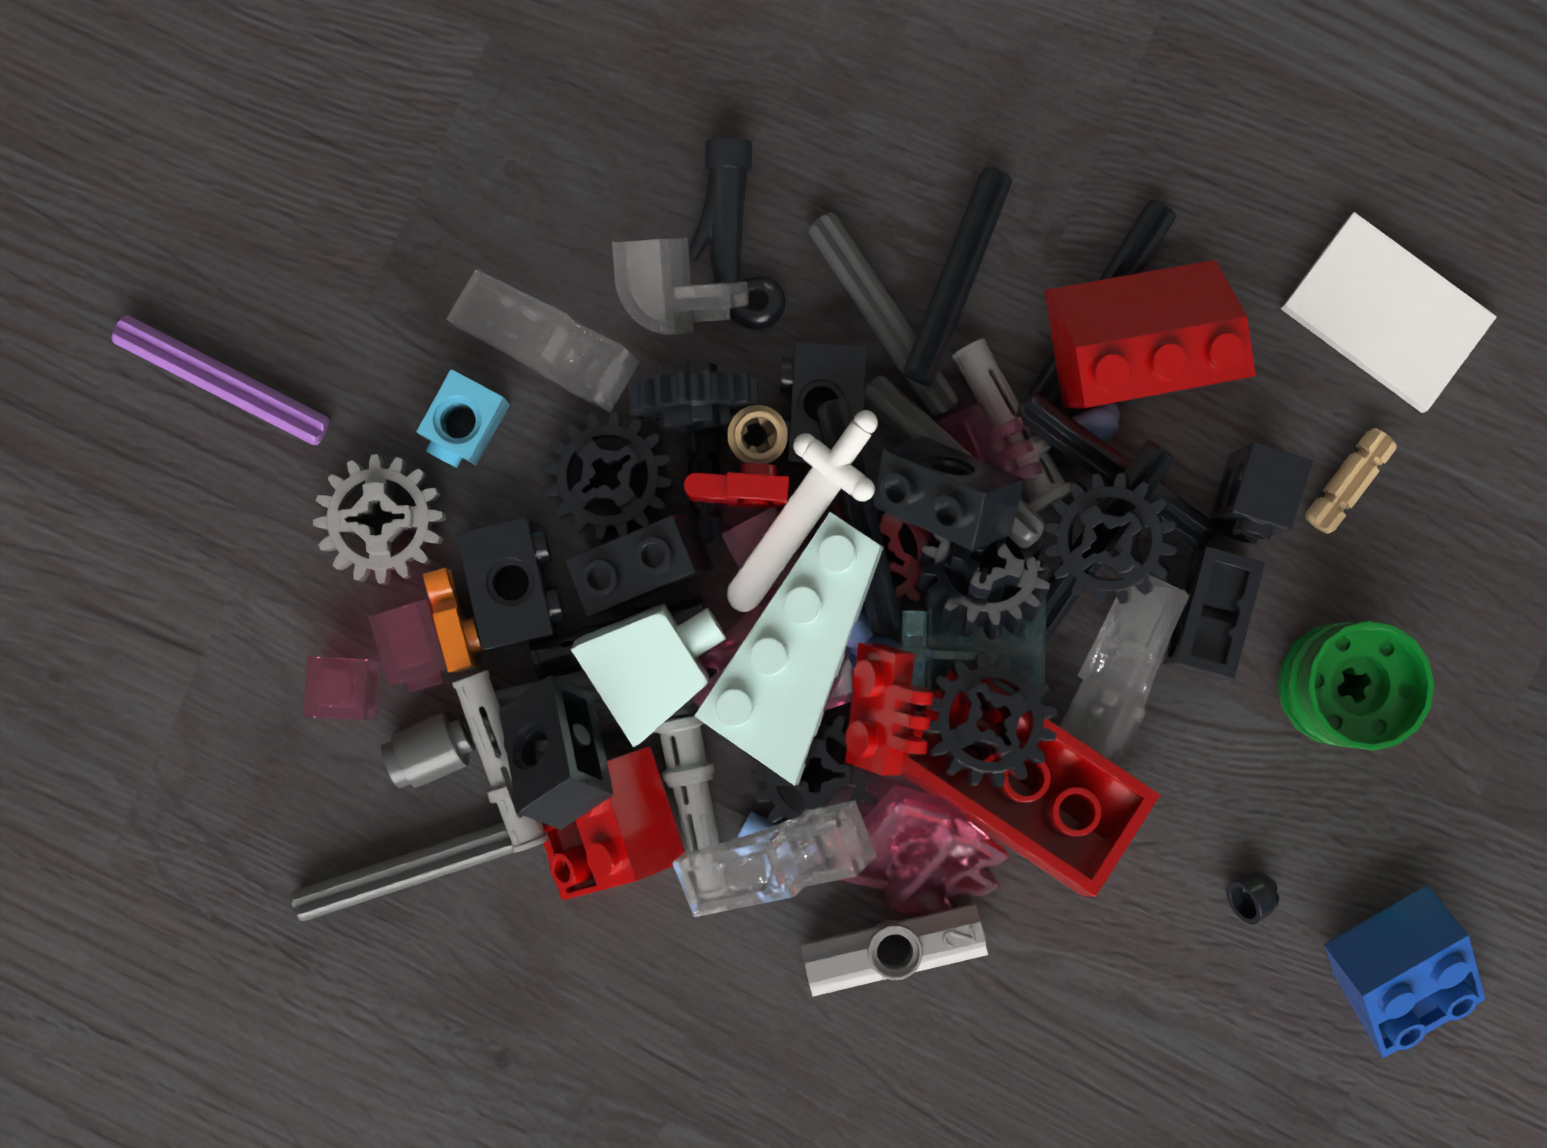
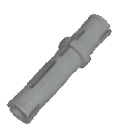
(478, 692)

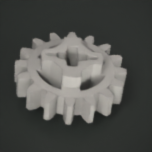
(378, 492)

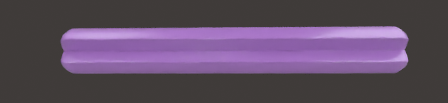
(220, 380)

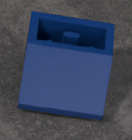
(1407, 971)

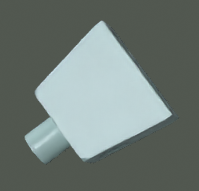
(648, 665)

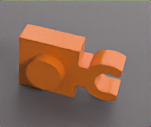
(456, 634)

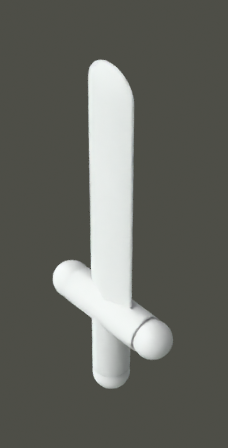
(828, 475)

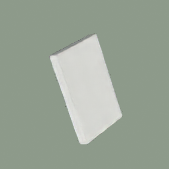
(1388, 312)

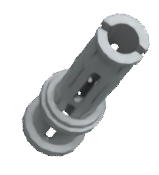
(1000, 406)
(689, 776)

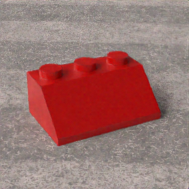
(1147, 334)

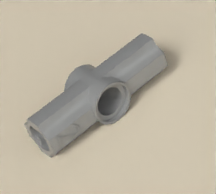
(933, 938)

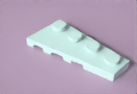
(786, 666)

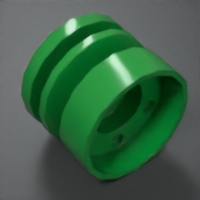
(1387, 691)

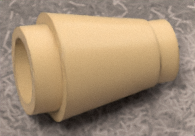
(773, 429)

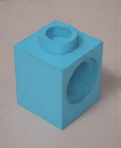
(455, 394)

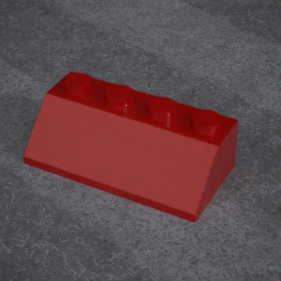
(1064, 817)

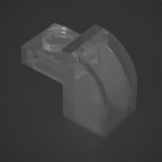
(658, 291)

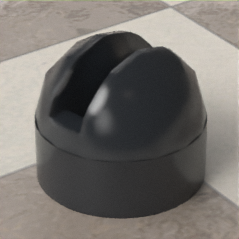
(1253, 896)

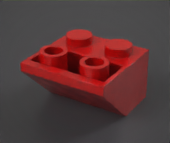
(621, 837)

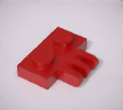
(751, 488)
(885, 710)

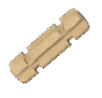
(1350, 480)

